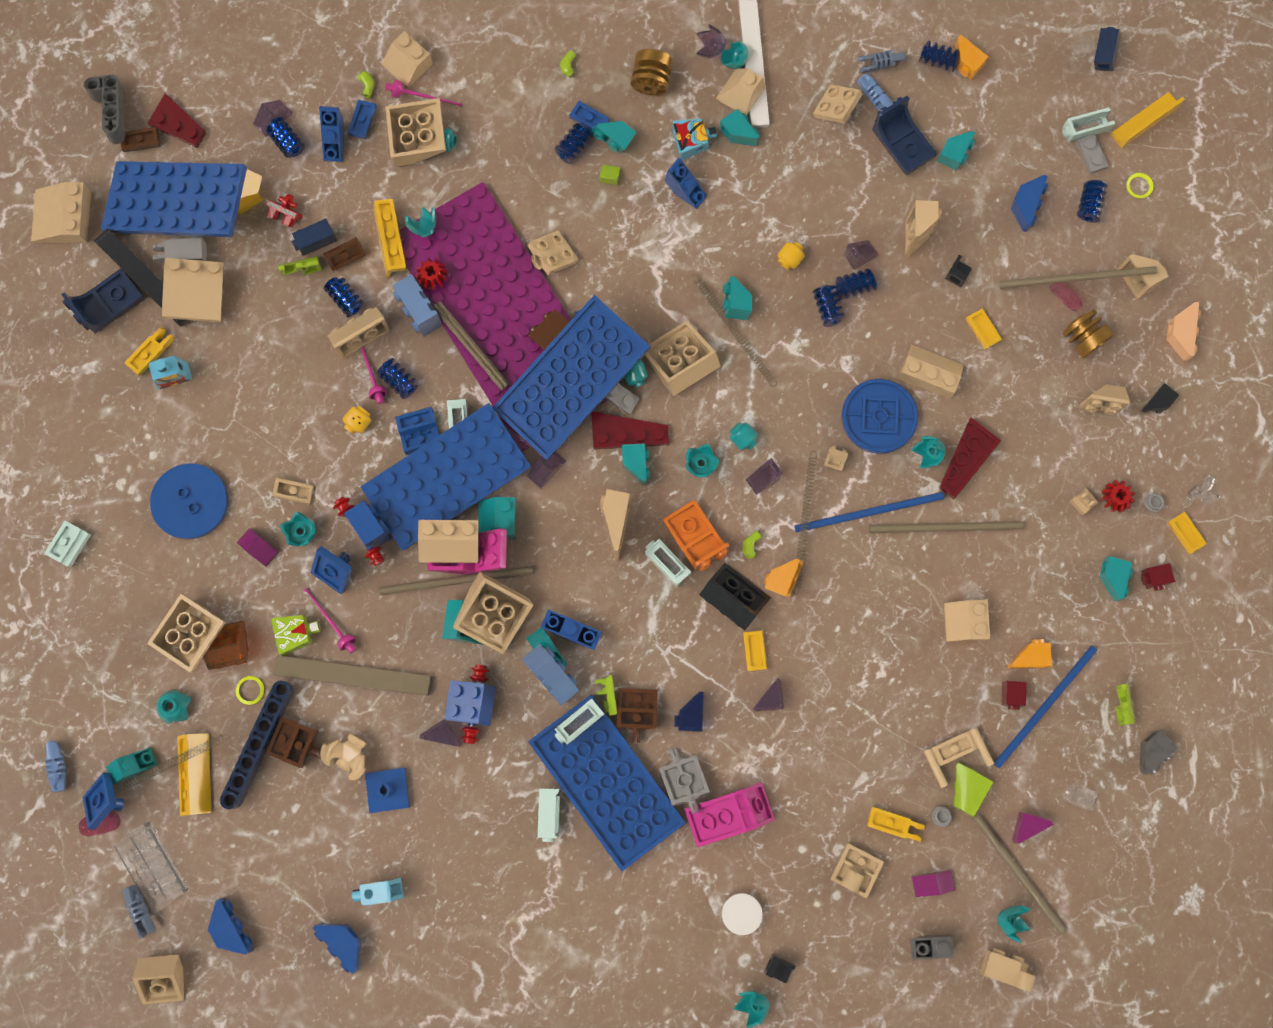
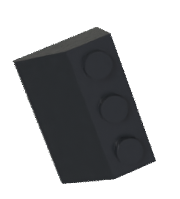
(734, 596)

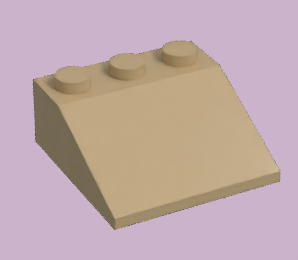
(415, 131)
(61, 213)
(192, 290)
(681, 358)
(616, 509)
(492, 613)
(186, 633)

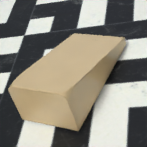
(292, 491)

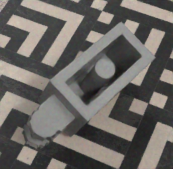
(188, 248)

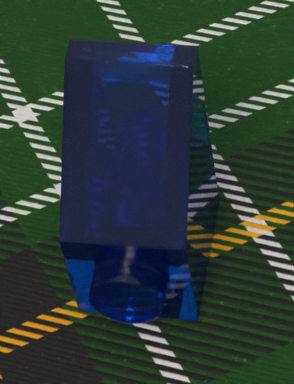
(691, 715)

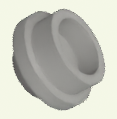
(1154, 502)
(941, 816)

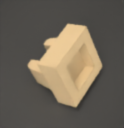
(836, 458)
(1084, 501)

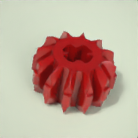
(434, 280)
(1119, 489)

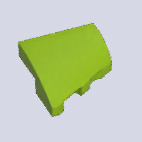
(306, 265)
(1125, 710)
(969, 789)

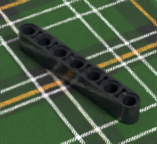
(132, 267)

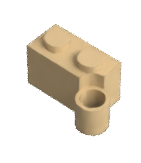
(1007, 970)

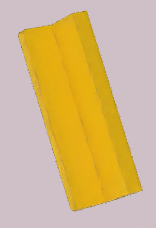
(1146, 119)
(389, 236)
(194, 775)

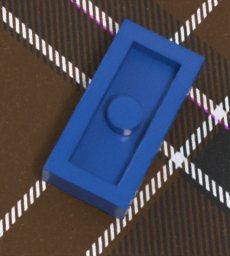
(587, 116)
(362, 119)

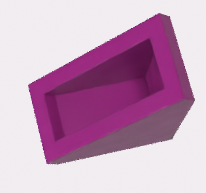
(257, 547)
(1028, 826)
(933, 883)

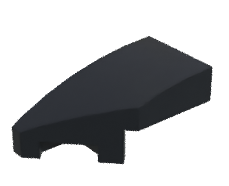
(1161, 400)

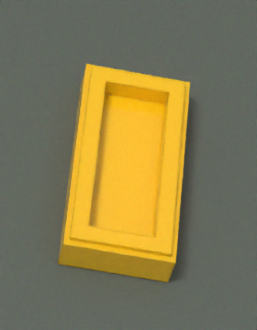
(983, 329)
(1187, 533)
(754, 650)

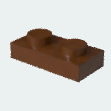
(140, 139)
(344, 254)

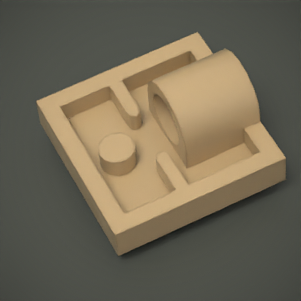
(837, 104)
(552, 253)
(856, 870)

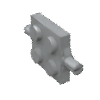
(684, 780)

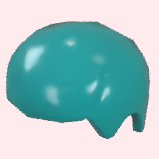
(735, 56)

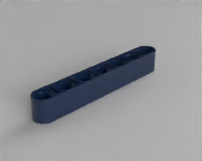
(249, 751)

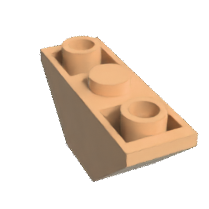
(1183, 331)

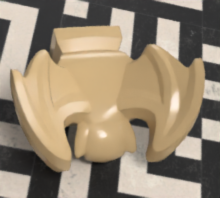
(348, 754)

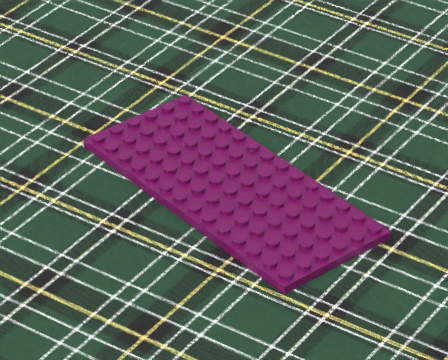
(488, 286)

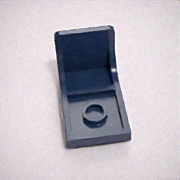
(902, 137)
(104, 302)

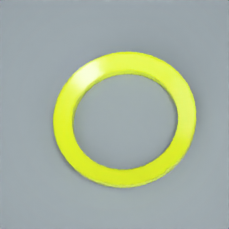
(1147, 178)
(262, 690)

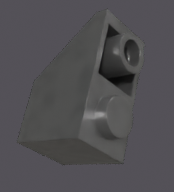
(1154, 751)
(931, 947)

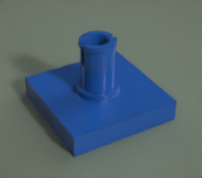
(332, 569)
(387, 790)
(100, 801)

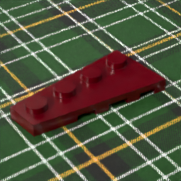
(615, 431)
(970, 454)

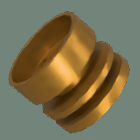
(651, 72)
(1088, 333)

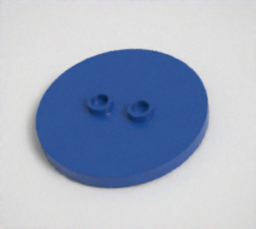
(879, 416)
(189, 501)

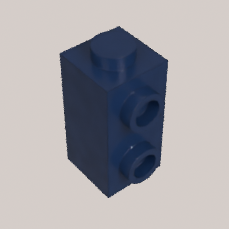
(1107, 49)
(313, 237)

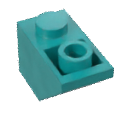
(738, 130)
(615, 134)
(955, 149)
(737, 300)
(635, 460)
(1115, 577)
(541, 637)
(131, 765)

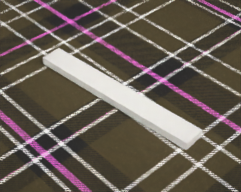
(751, 37)

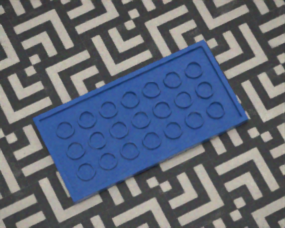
(174, 198)
(571, 377)
(446, 475)
(609, 788)

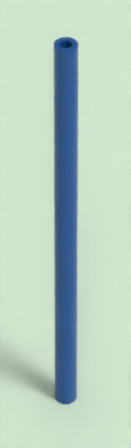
(871, 511)
(1045, 707)

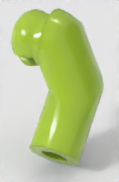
(565, 64)
(369, 83)
(748, 545)

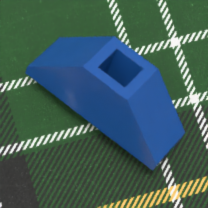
(332, 133)
(684, 184)
(1028, 201)
(571, 630)
(227, 929)
(341, 943)

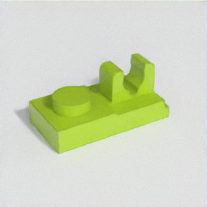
(610, 703)

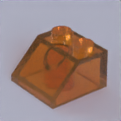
(228, 647)

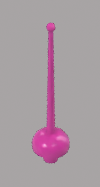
(397, 90)
(377, 392)
(345, 641)

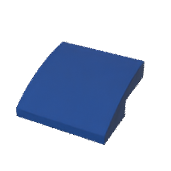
(417, 429)

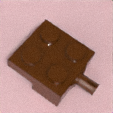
(637, 710)
(293, 743)

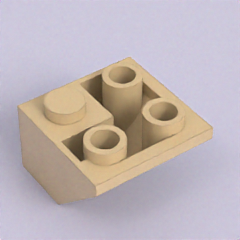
(1107, 399)

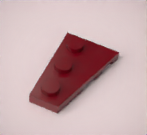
(176, 122)

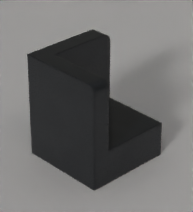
(958, 272)
(779, 968)

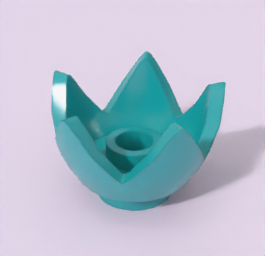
(425, 224)
(931, 450)
(702, 453)
(291, 528)
(179, 710)
(1012, 923)
(755, 1005)

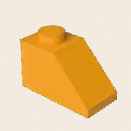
(970, 58)
(784, 577)
(1033, 656)

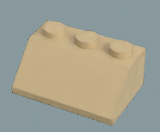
(920, 224)
(358, 332)
(931, 372)
(448, 541)

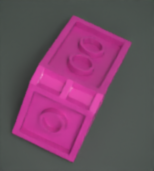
(490, 556)
(730, 815)

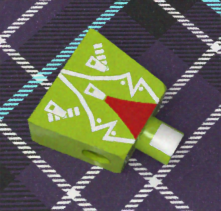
(293, 633)

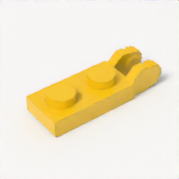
(149, 351)
(893, 824)

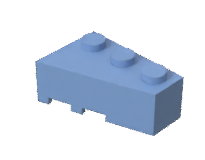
(416, 305)
(551, 674)

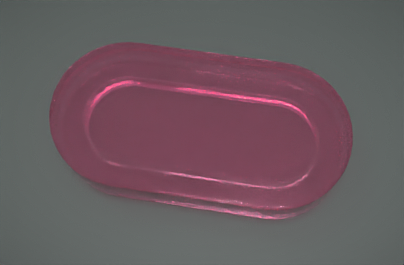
(1066, 296)
(109, 824)

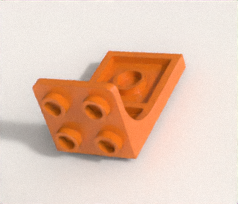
(696, 536)

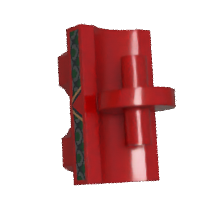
(276, 208)

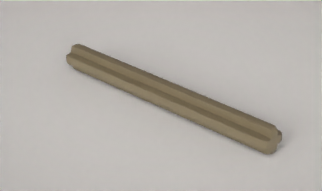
(471, 346)

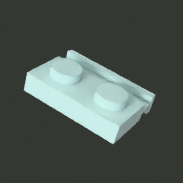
(67, 544)

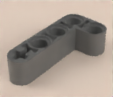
(111, 93)

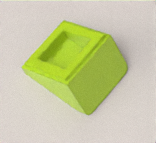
(609, 174)

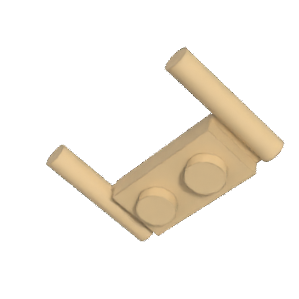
(955, 748)

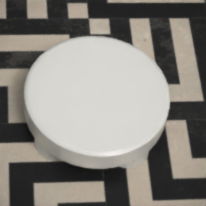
(742, 914)

